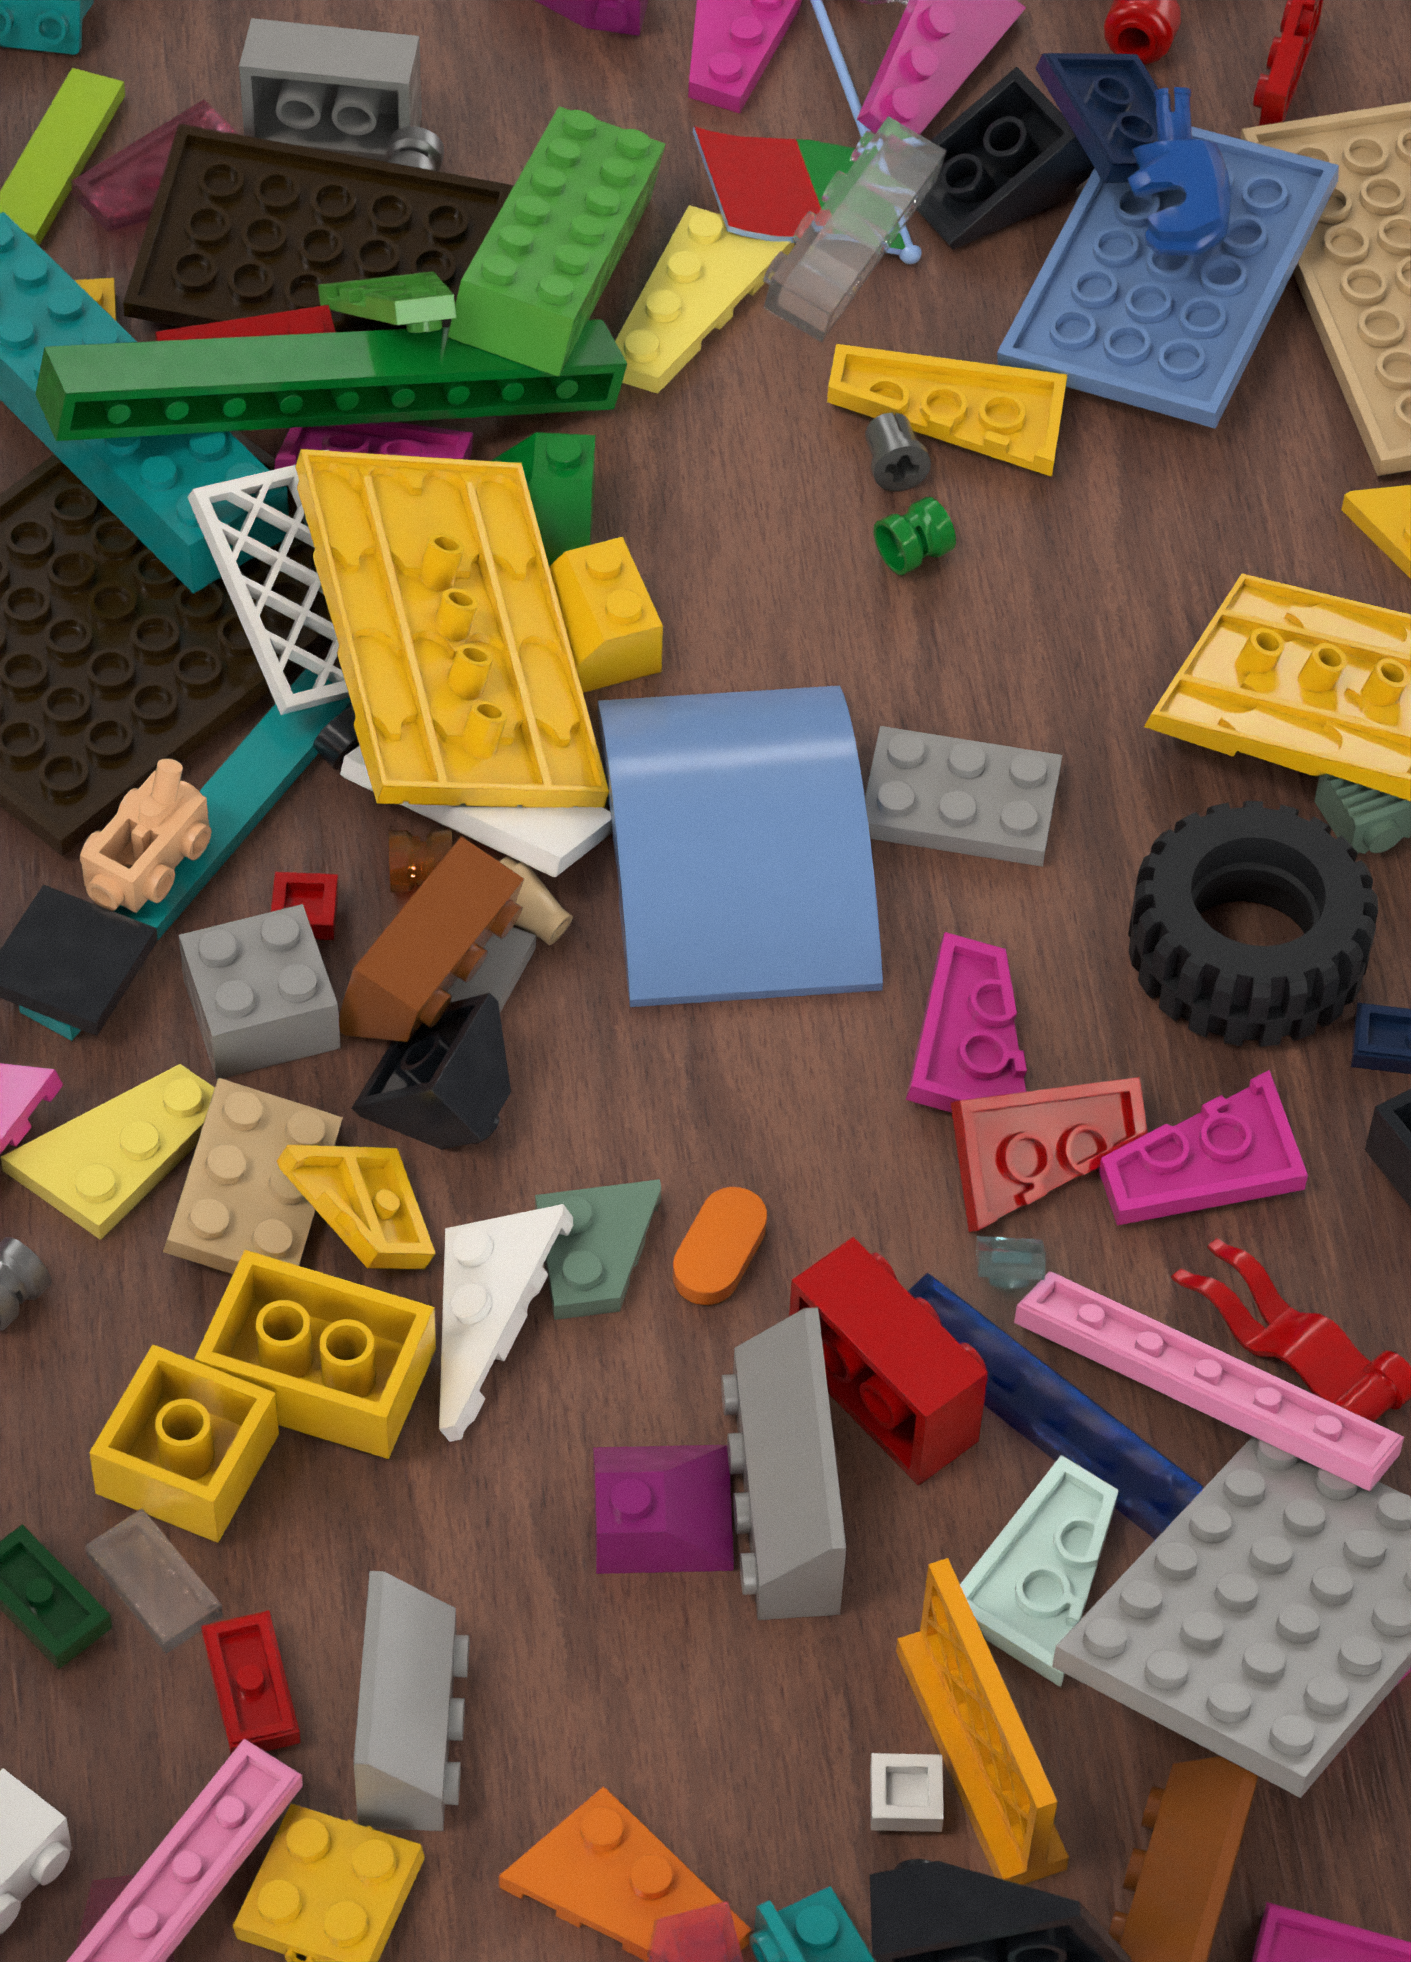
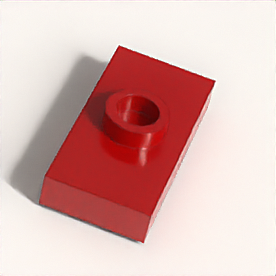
(250, 1682)

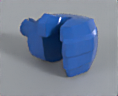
(1187, 166)

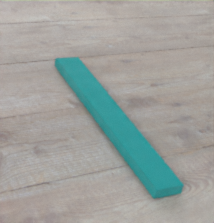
(236, 802)

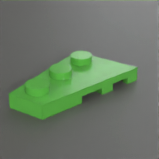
(408, 299)

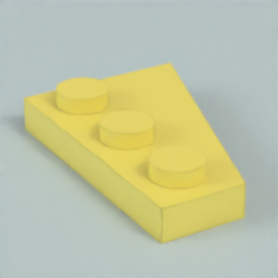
(116, 1152)

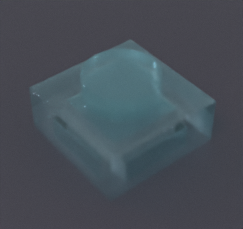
(1010, 1260)

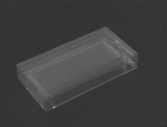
(153, 1580)

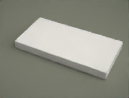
(536, 836)

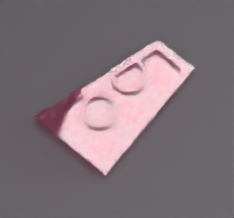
(126, 184)

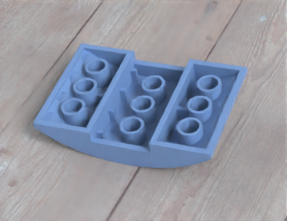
(740, 846)

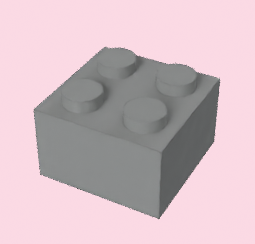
(260, 991)

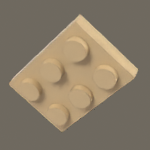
(234, 1186)

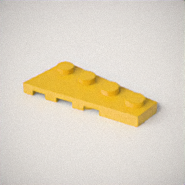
(966, 403)

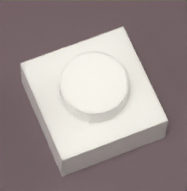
(906, 1792)

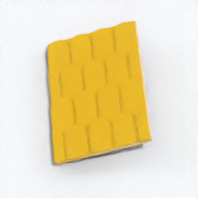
(449, 632)
(1299, 685)

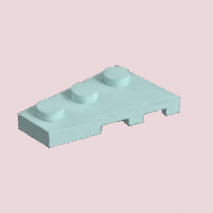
(1042, 1567)

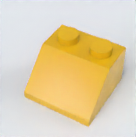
(607, 614)

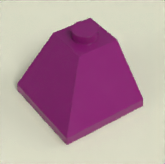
(662, 1509)

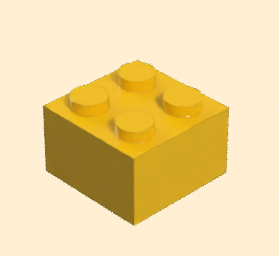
(184, 1443)

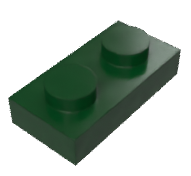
(47, 1600)

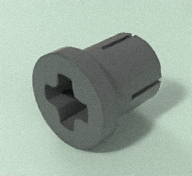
(897, 456)

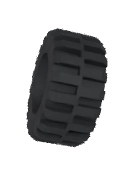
(1267, 861)

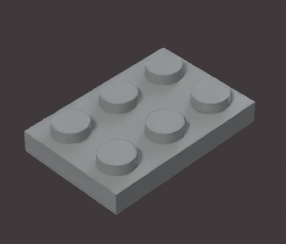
(961, 795)

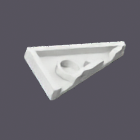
(487, 1288)

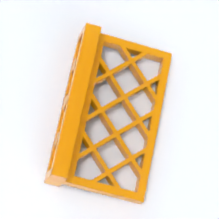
(981, 1735)

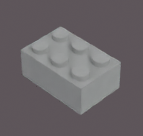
(329, 86)

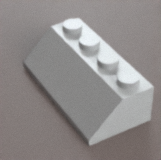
(786, 1471)

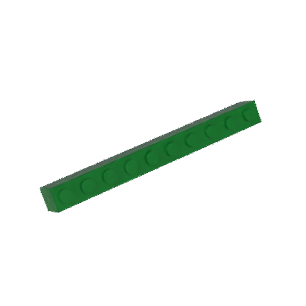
(309, 382)

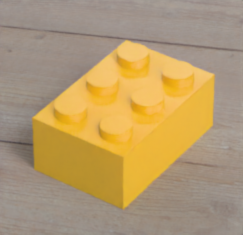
(327, 1347)

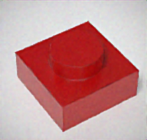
(317, 894)

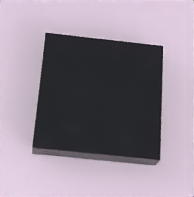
(72, 959)

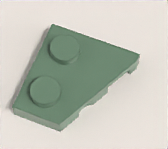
(595, 1261)

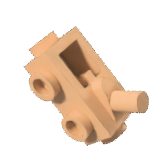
(146, 841)

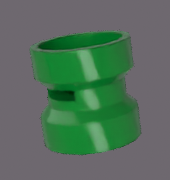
(915, 535)

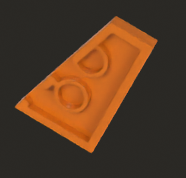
(610, 1875)

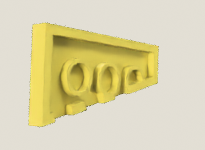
(689, 295)

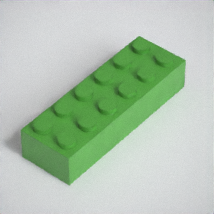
(556, 241)

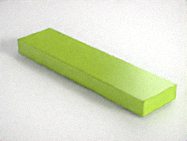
(59, 150)

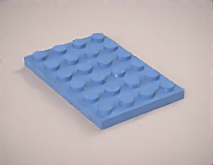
(1163, 325)

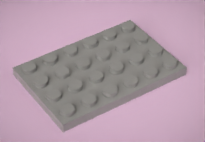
(1260, 1616)

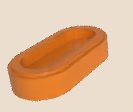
(719, 1245)

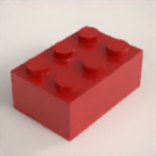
(893, 1361)

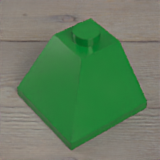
(560, 485)

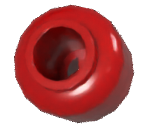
(1142, 27)

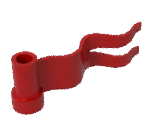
(1304, 1341)

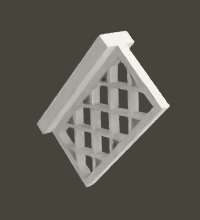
(244, 589)

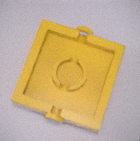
(328, 1889)

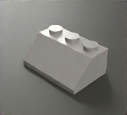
(408, 1708)

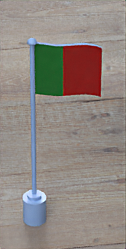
(774, 182)

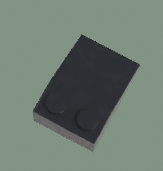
(1003, 163)
(961, 1915)

